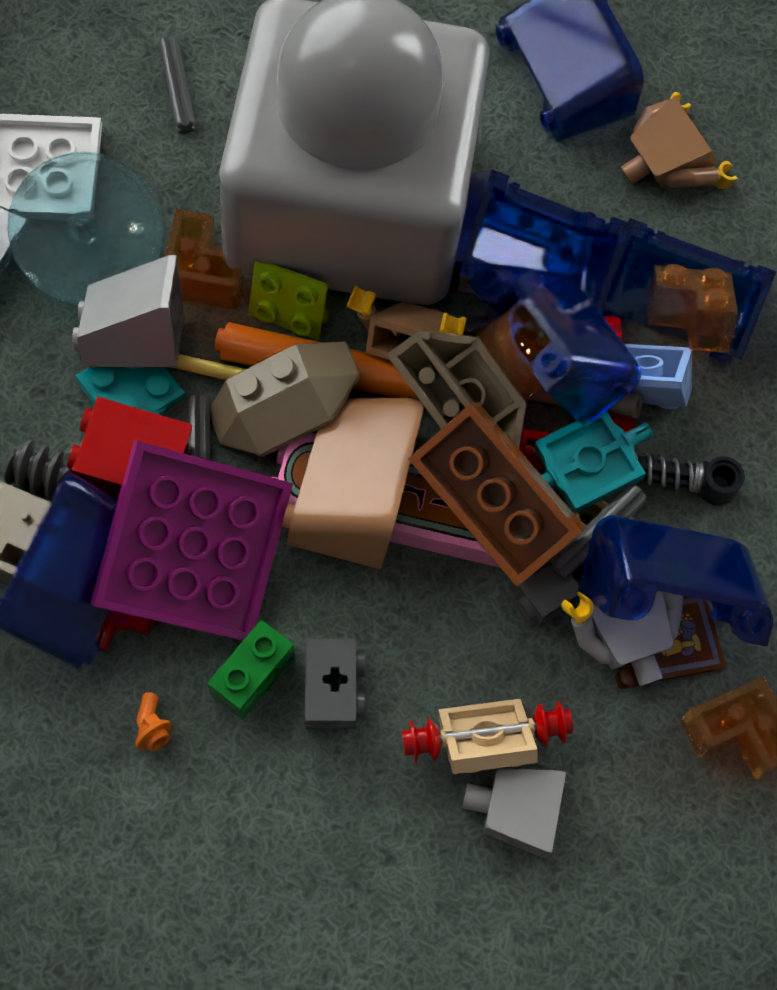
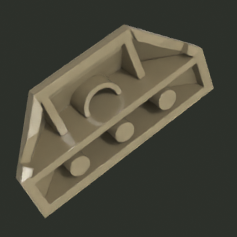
(456, 371)
(284, 397)

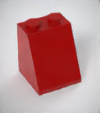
(110, 437)

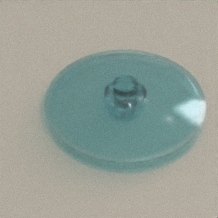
(82, 223)

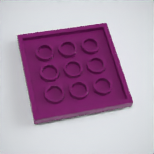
(191, 542)

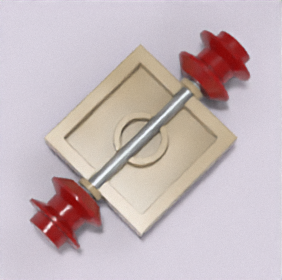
(487, 735)

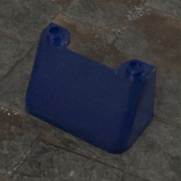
(576, 61)
(537, 233)
(634, 275)
(586, 361)
(637, 558)
(56, 577)

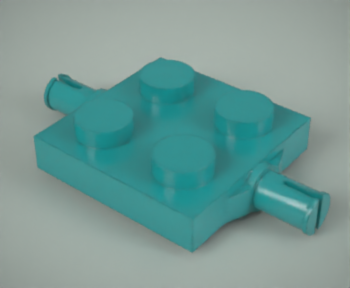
(139, 387)
(591, 460)

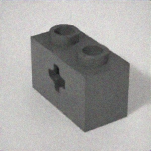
(333, 659)

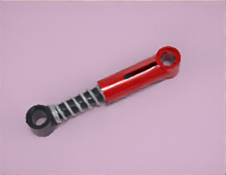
(695, 477)

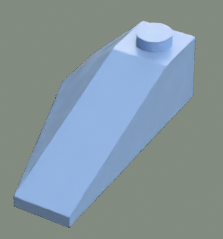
(664, 374)

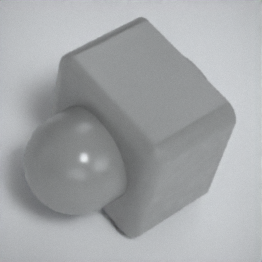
(353, 146)

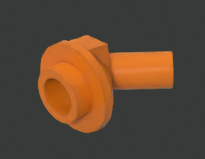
(152, 731)

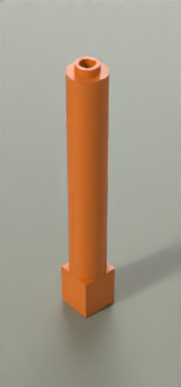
(253, 345)

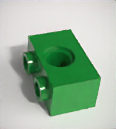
(251, 669)

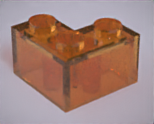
(201, 268)
(695, 301)
(738, 716)

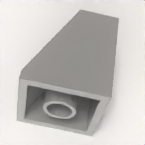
(132, 318)

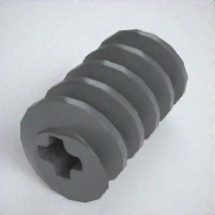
(35, 469)

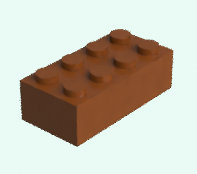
(496, 493)

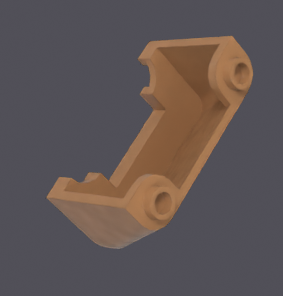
(356, 480)

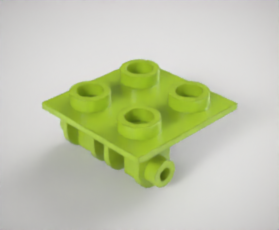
(288, 299)

